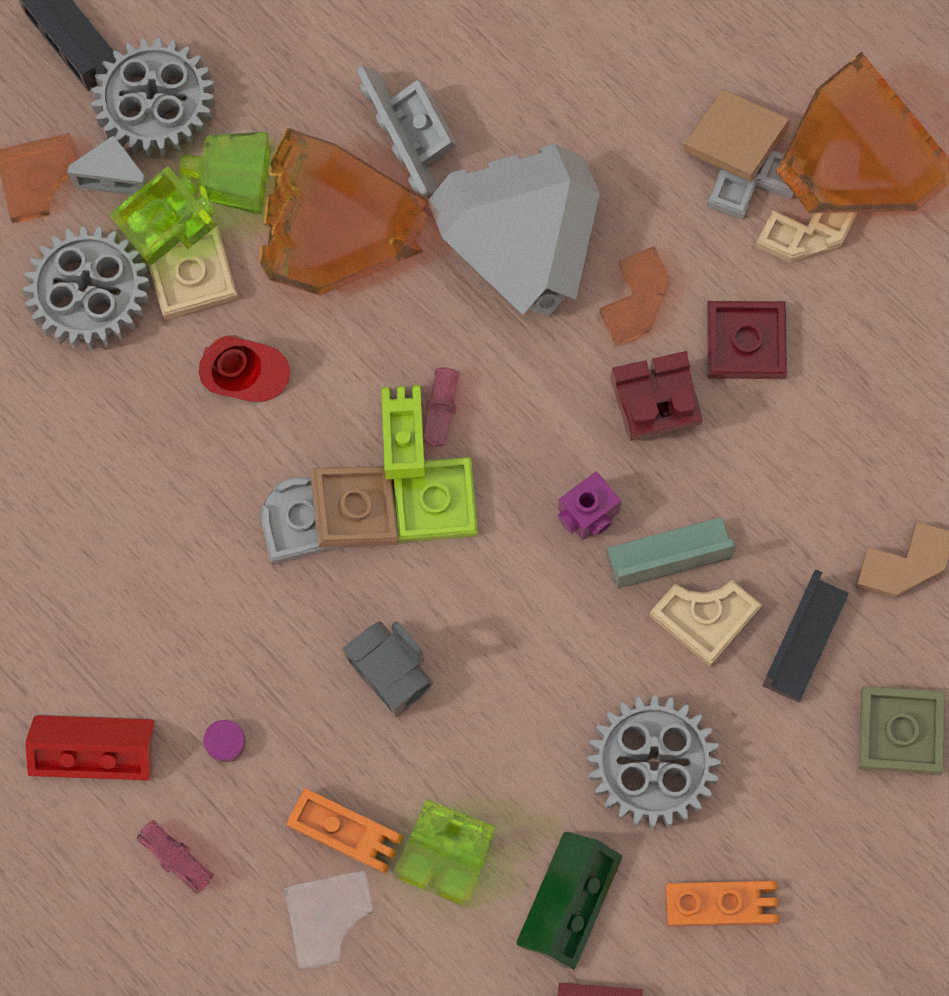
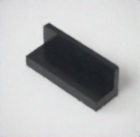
(70, 37)
(805, 638)

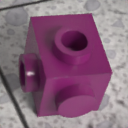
(589, 507)

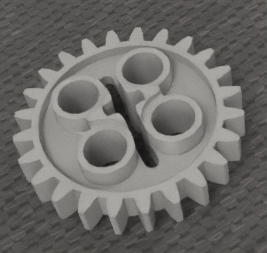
(148, 127)
(77, 318)
(653, 798)

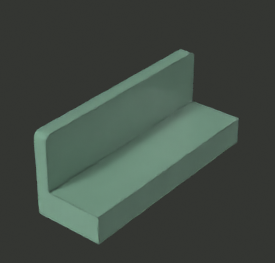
(670, 552)

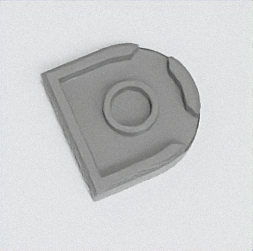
(290, 521)

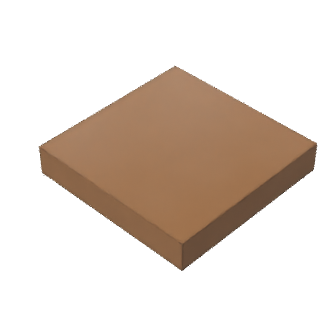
(736, 135)
(353, 506)

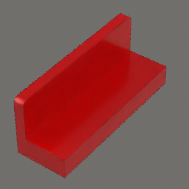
(89, 747)

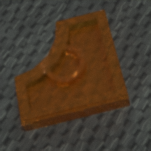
(32, 174)

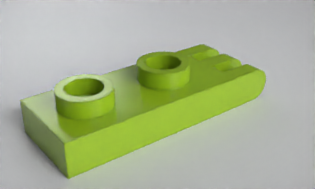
(403, 434)

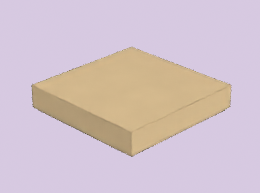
(193, 277)

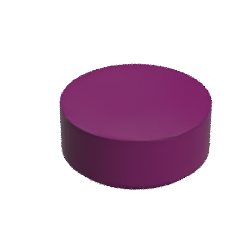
(224, 740)

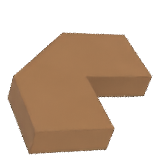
(895, 574)

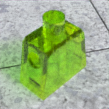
(232, 169)

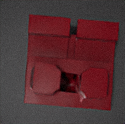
(656, 400)

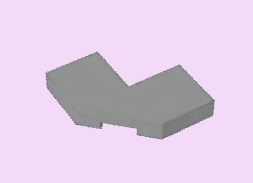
(733, 194)

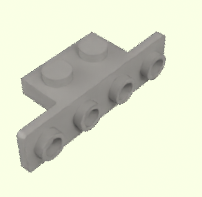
(413, 124)

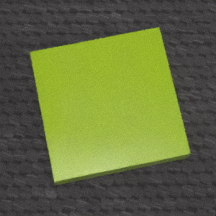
(437, 504)

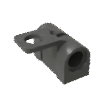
(389, 665)

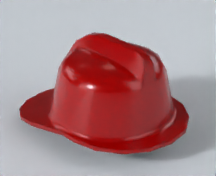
(243, 369)

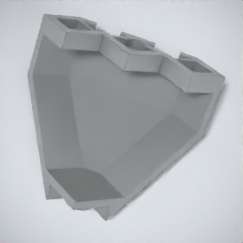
(522, 224)

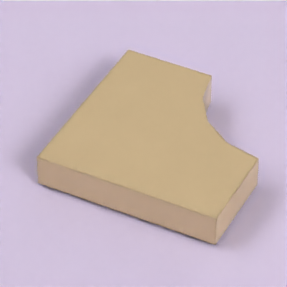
(706, 620)

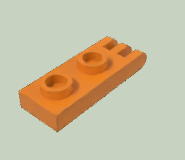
(342, 830)
(719, 903)

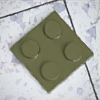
(901, 730)

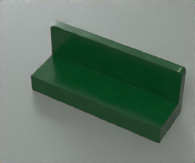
(569, 899)

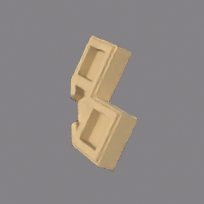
(797, 241)

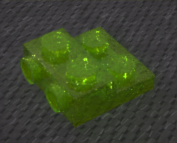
(164, 215)

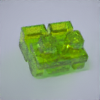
(450, 832)

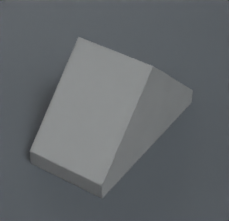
(107, 170)

